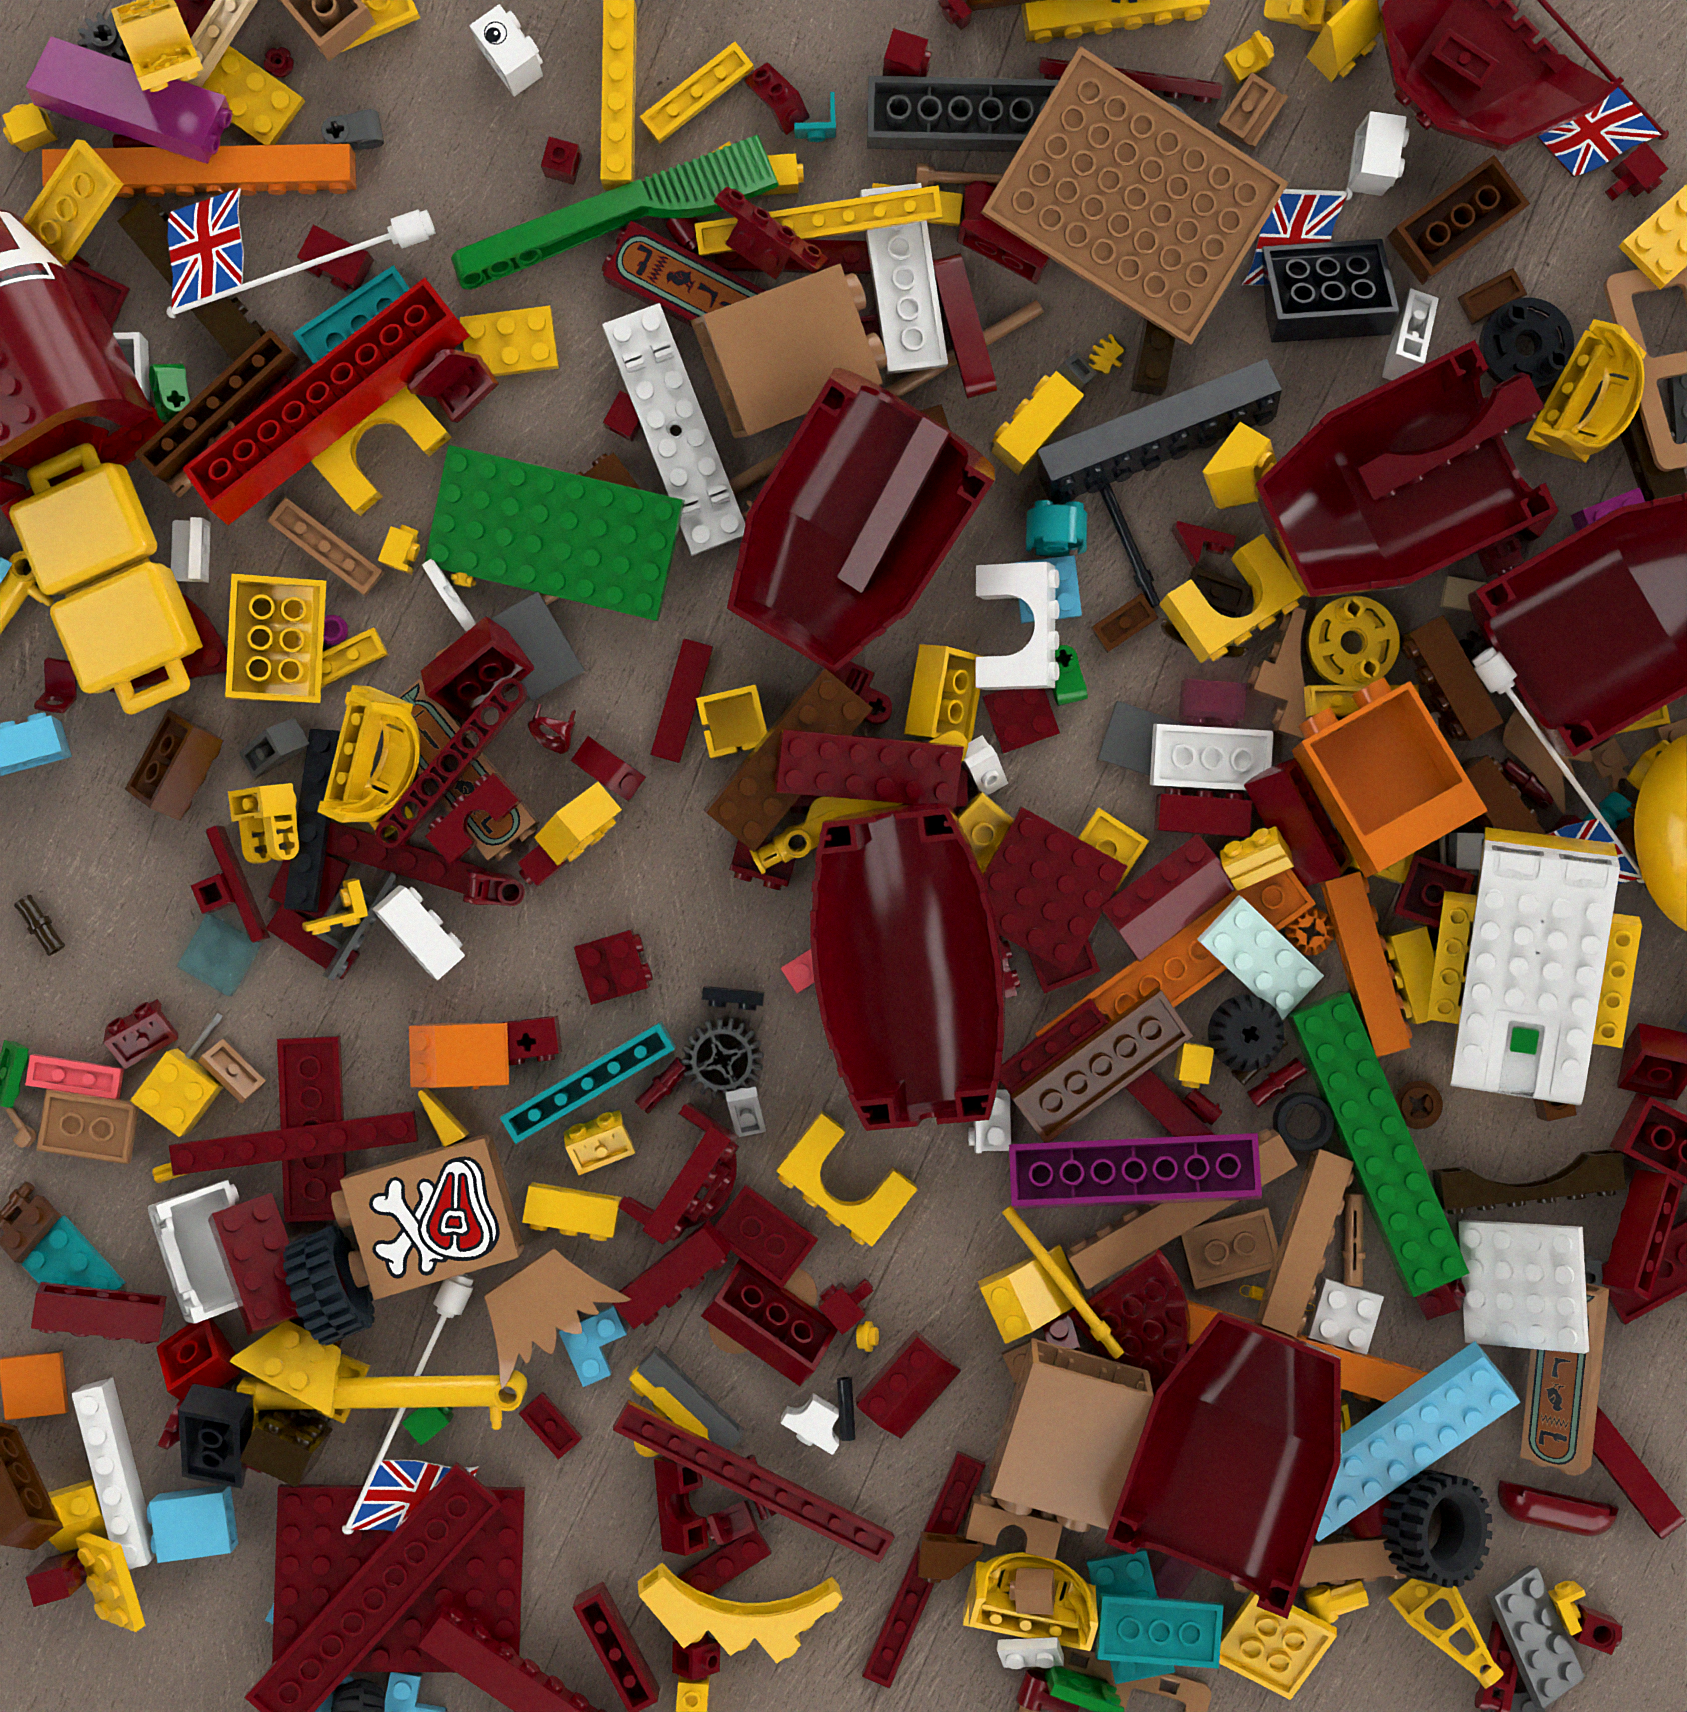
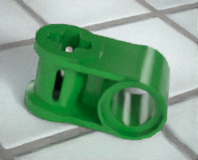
(168, 389)
(1071, 683)

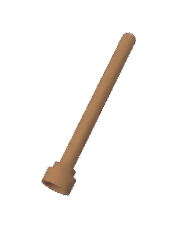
(928, 176)

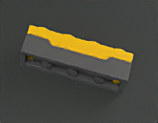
(683, 1400)

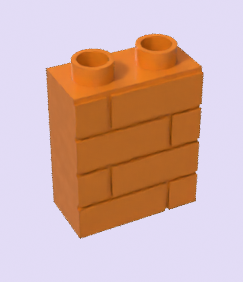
(1386, 775)

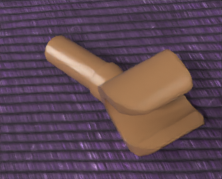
(26, 1134)

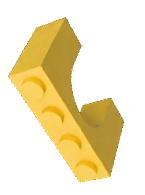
(339, 460)
(1209, 631)
(864, 1217)

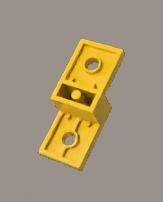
(156, 42)

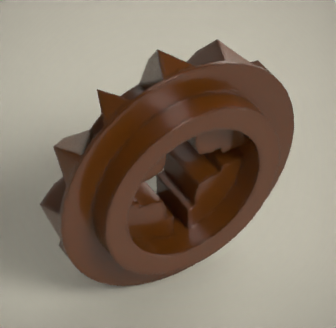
(1431, 1101)

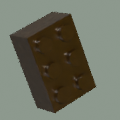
(286, 1445)

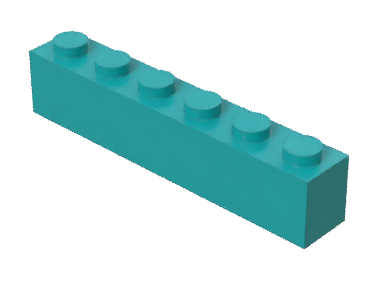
(588, 1082)

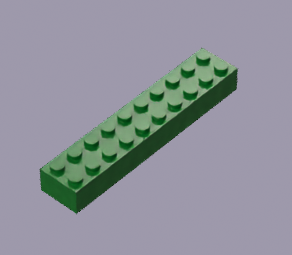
(1377, 1143)

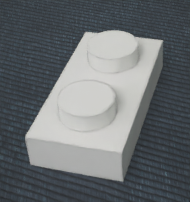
(1030, 1652)

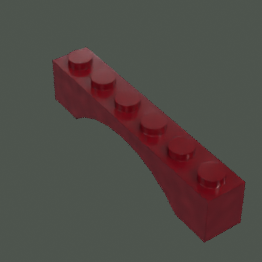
(1506, 405)

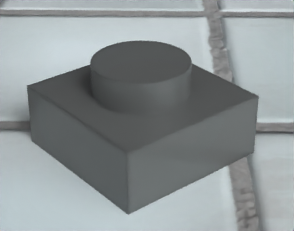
(1077, 371)

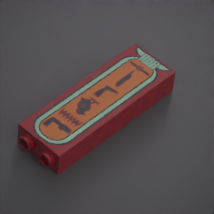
(671, 275)

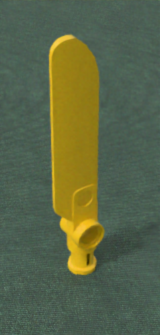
(823, 810)

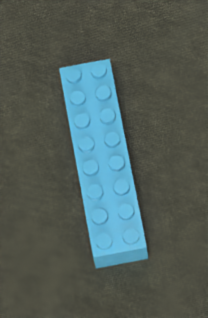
(1415, 1432)

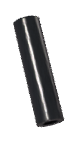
(846, 1408)

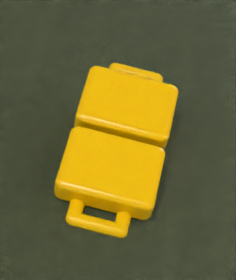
(118, 606)

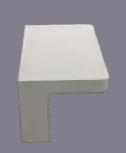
(191, 550)

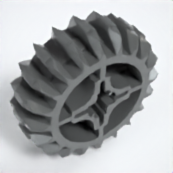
(712, 1034)

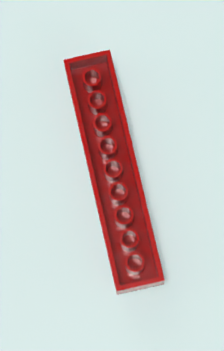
(324, 402)

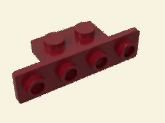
(764, 239)

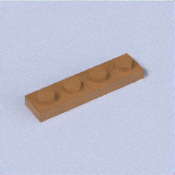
(325, 546)

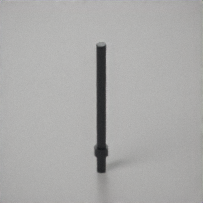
(1142, 576)

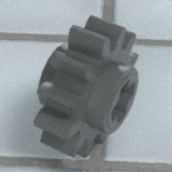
(103, 37)

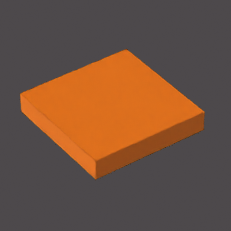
(33, 1385)

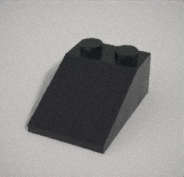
(214, 1434)

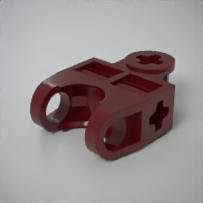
(847, 675)

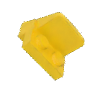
(1307, 14)

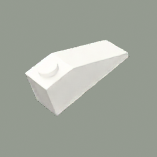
(1411, 335)

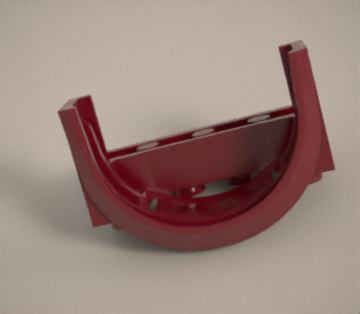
(681, 1205)

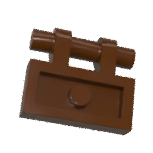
(30, 1226)

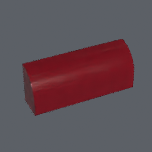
(1289, 802)

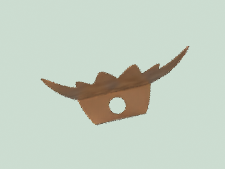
(1529, 749)
(537, 1301)

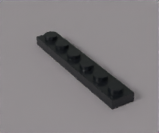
(312, 827)

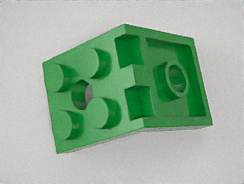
(1082, 1690)

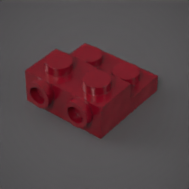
(613, 966)

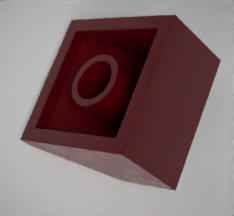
(1654, 1062)

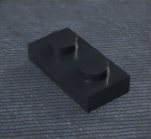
(720, 996)

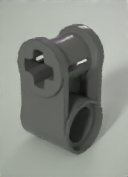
(358, 129)

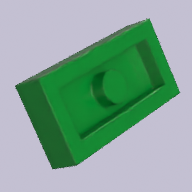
(12, 1063)

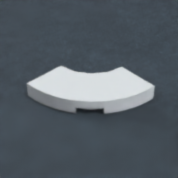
(449, 595)

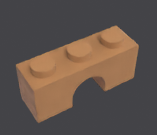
(988, 1518)

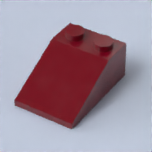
(1003, 248)

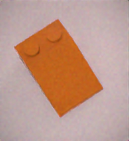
(458, 1054)

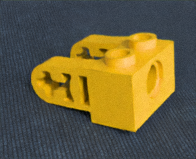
(265, 811)

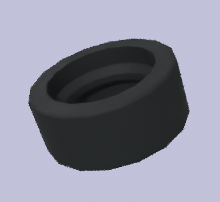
(1324, 1132)

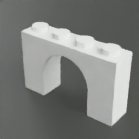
(1035, 664)

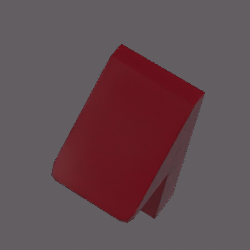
(1193, 537)

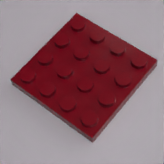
(1048, 888)

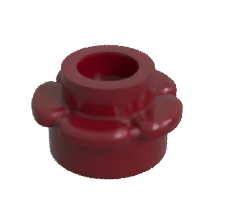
(282, 69)

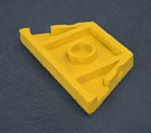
(295, 1365)

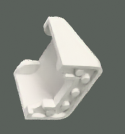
(192, 1252)

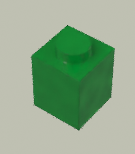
(426, 1422)

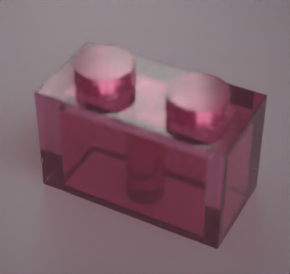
(1212, 701)

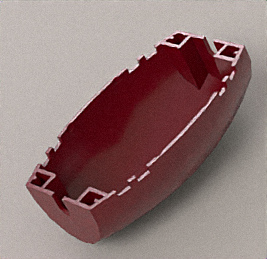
(908, 966)

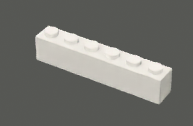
(114, 1470)

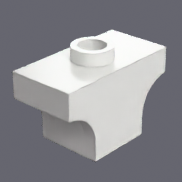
(984, 766)
(813, 1423)

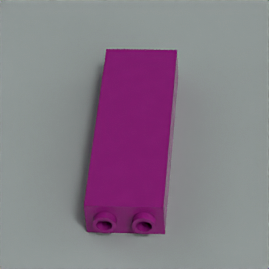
(110, 97)

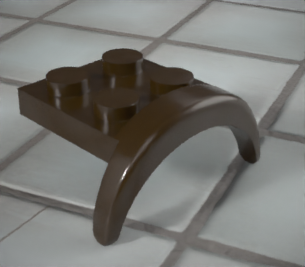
(1223, 596)

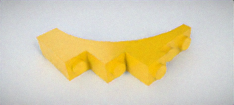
(735, 1624)

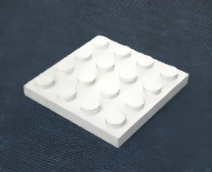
(1524, 1285)

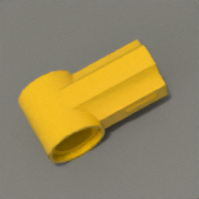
(1332, 1601)

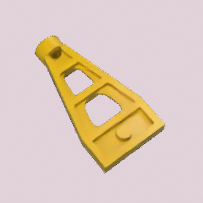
(1413, 1600)

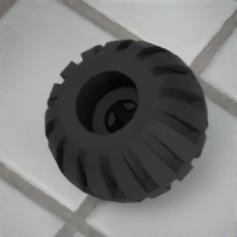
(1227, 1038)
(358, 1697)

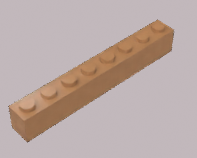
(1157, 1224)

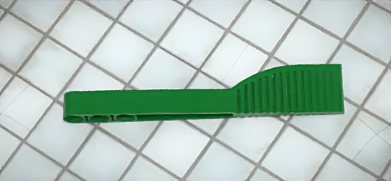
(673, 194)

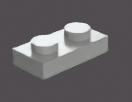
(746, 1111)

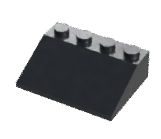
(1328, 290)

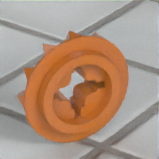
(1316, 943)

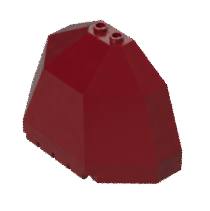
(1522, 98)

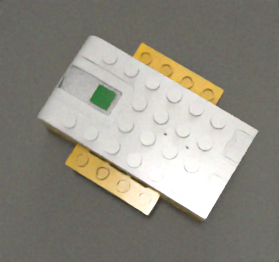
(1534, 965)

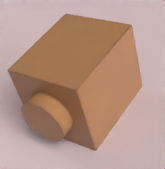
(1033, 1591)

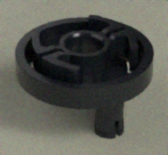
(1516, 320)

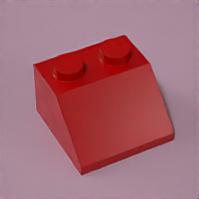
(196, 1356)

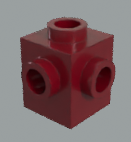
(696, 1659)

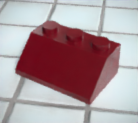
(474, 667)
(907, 1385)

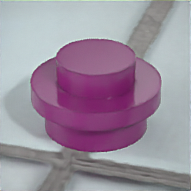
(335, 630)

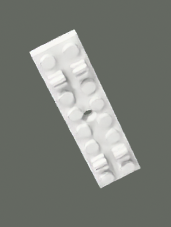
(664, 399)

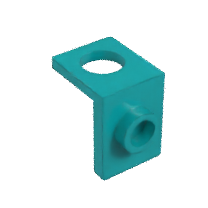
(818, 130)

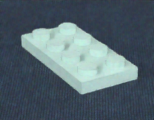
(1260, 956)

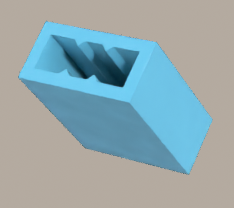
(192, 1523)

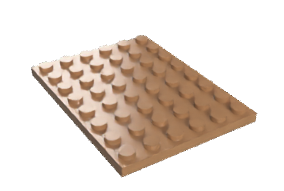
(1134, 196)

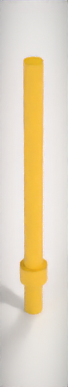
(1099, 1329)

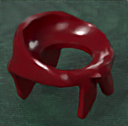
(558, 744)

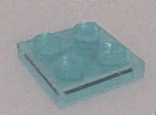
(219, 955)

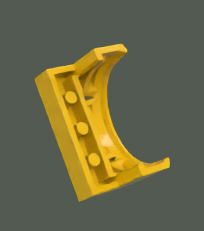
(1598, 353)
(349, 787)
(992, 1610)

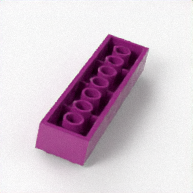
(1135, 1171)

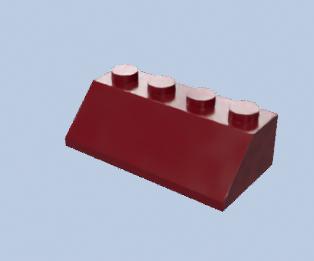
(1168, 898)
(770, 1322)

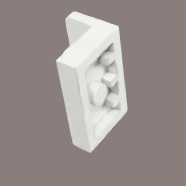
(995, 1132)

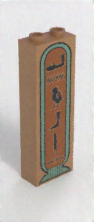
(436, 729)
(1565, 1397)

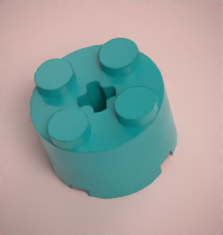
(1056, 528)

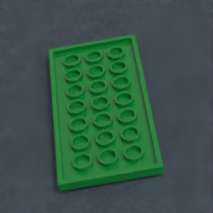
(554, 532)

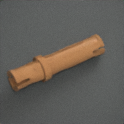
(1354, 1275)

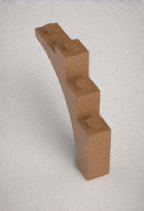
(1283, 677)

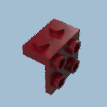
(456, 381)

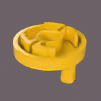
(1351, 615)

